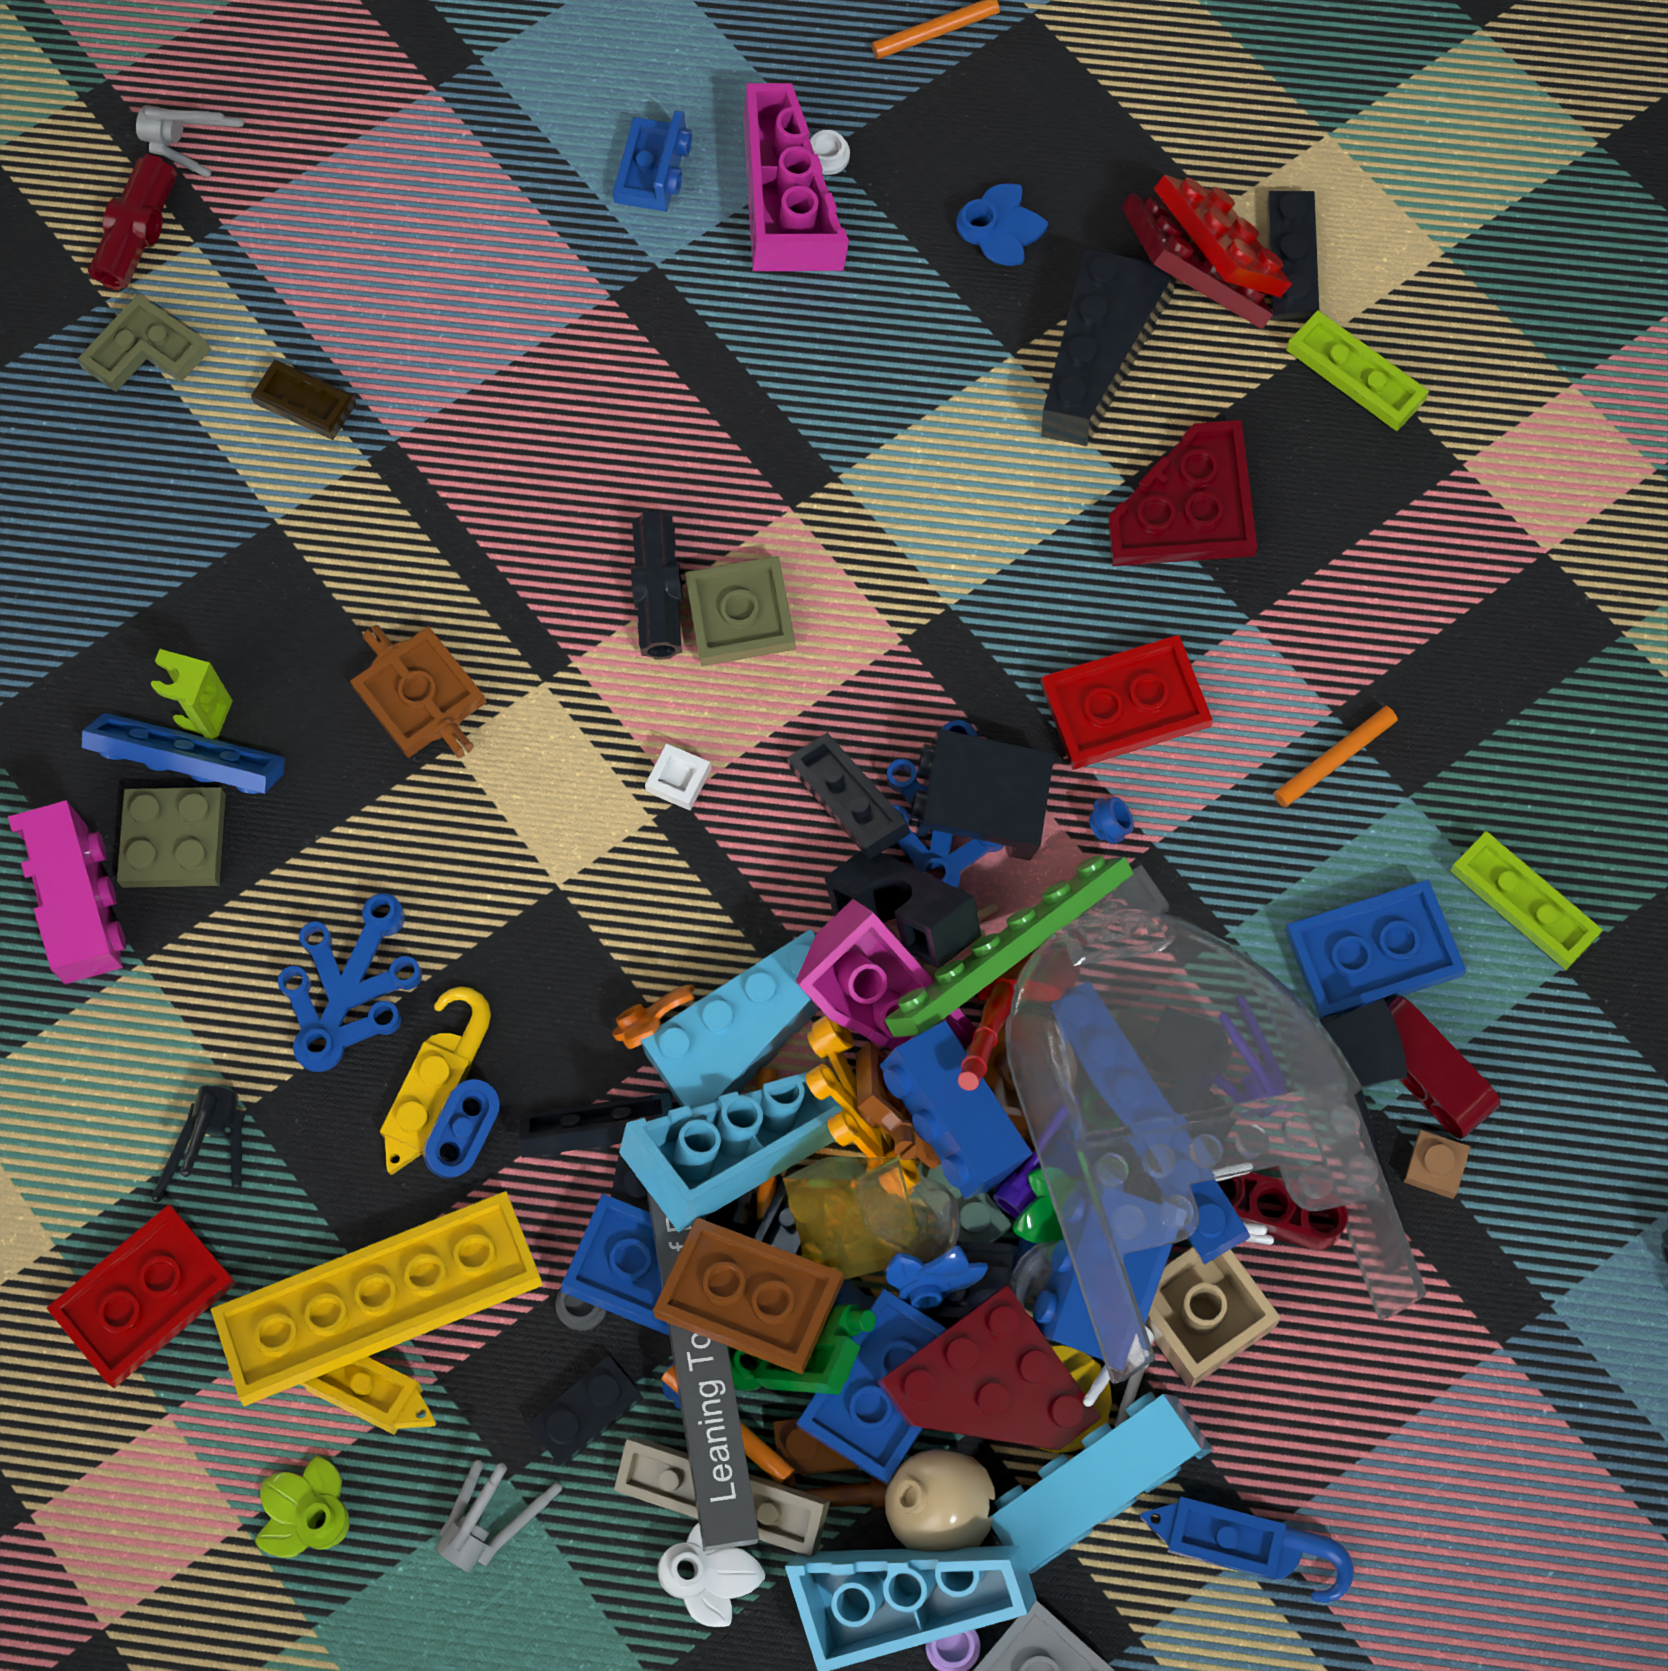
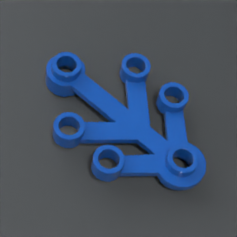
(939, 853)
(347, 989)

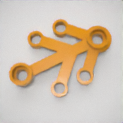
(848, 1126)

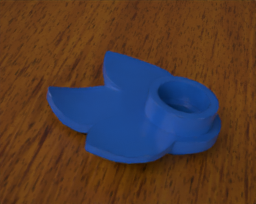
(1006, 222)
(929, 1283)

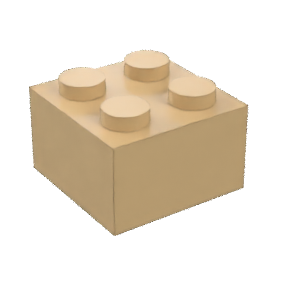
(1207, 1314)

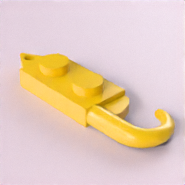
(437, 1070)
(374, 1395)

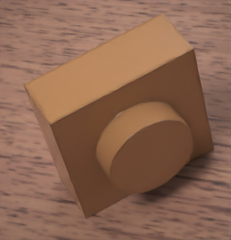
(1437, 1164)

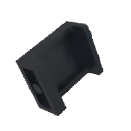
(983, 791)

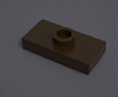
(303, 399)

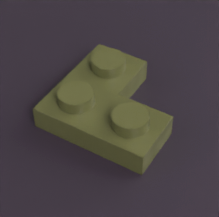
(141, 334)

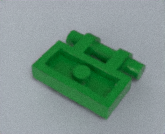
(830, 1359)

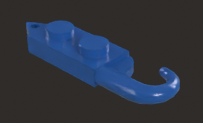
(1246, 1543)

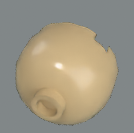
(939, 1501)

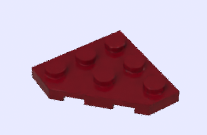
(1179, 256)
(1189, 503)
(991, 1381)

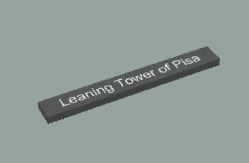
(708, 1417)

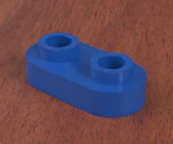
(461, 1130)

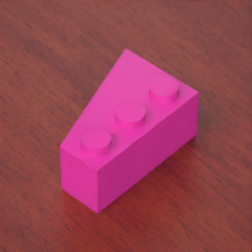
(70, 892)

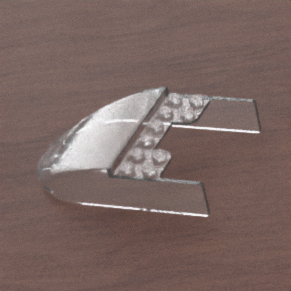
(1176, 1064)

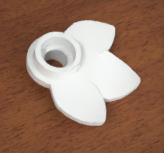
(716, 1579)

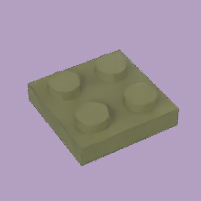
(740, 611)
(171, 837)

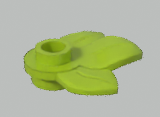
(295, 1507)

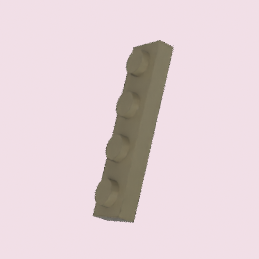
(665, 1479)

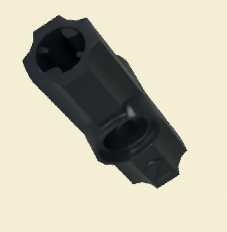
(657, 585)

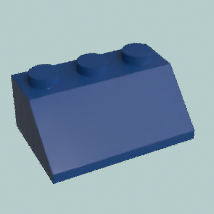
(962, 1126)
(1061, 1308)

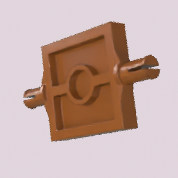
(418, 691)
(885, 1110)

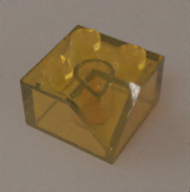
(853, 1213)

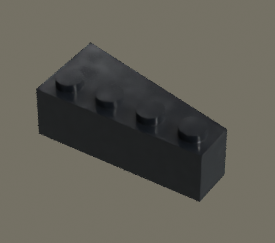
(1104, 331)

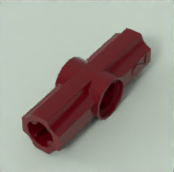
(132, 222)

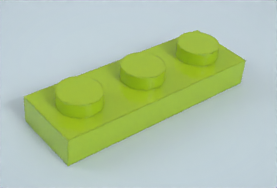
(1357, 370)
(1526, 900)

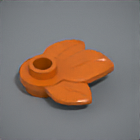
(640, 1023)

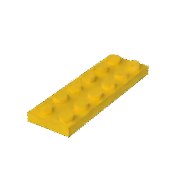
(375, 1298)

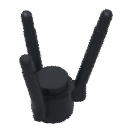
(209, 1115)

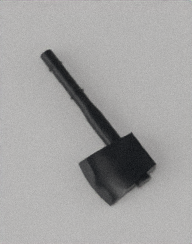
(1372, 1049)

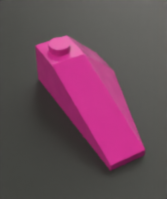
(861, 972)

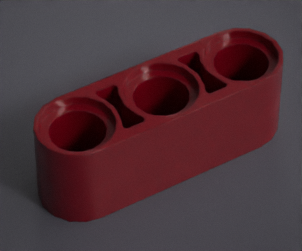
(1440, 1074)
(1294, 1223)

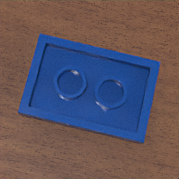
(1375, 950)
(618, 1264)
(862, 1419)

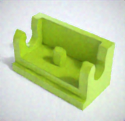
(197, 691)

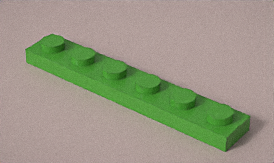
(999, 952)

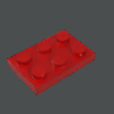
(1223, 235)
(1126, 702)
(141, 1296)

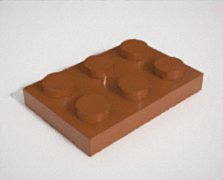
(749, 1295)

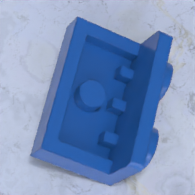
(652, 161)

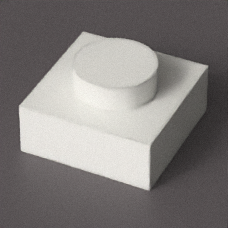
(678, 777)

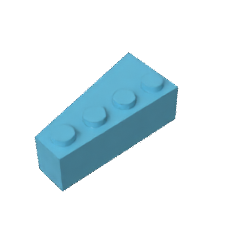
(733, 1030)
(726, 1148)
(1099, 1479)
(896, 1599)

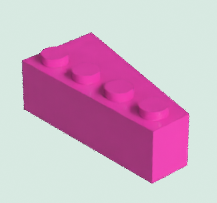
(788, 199)

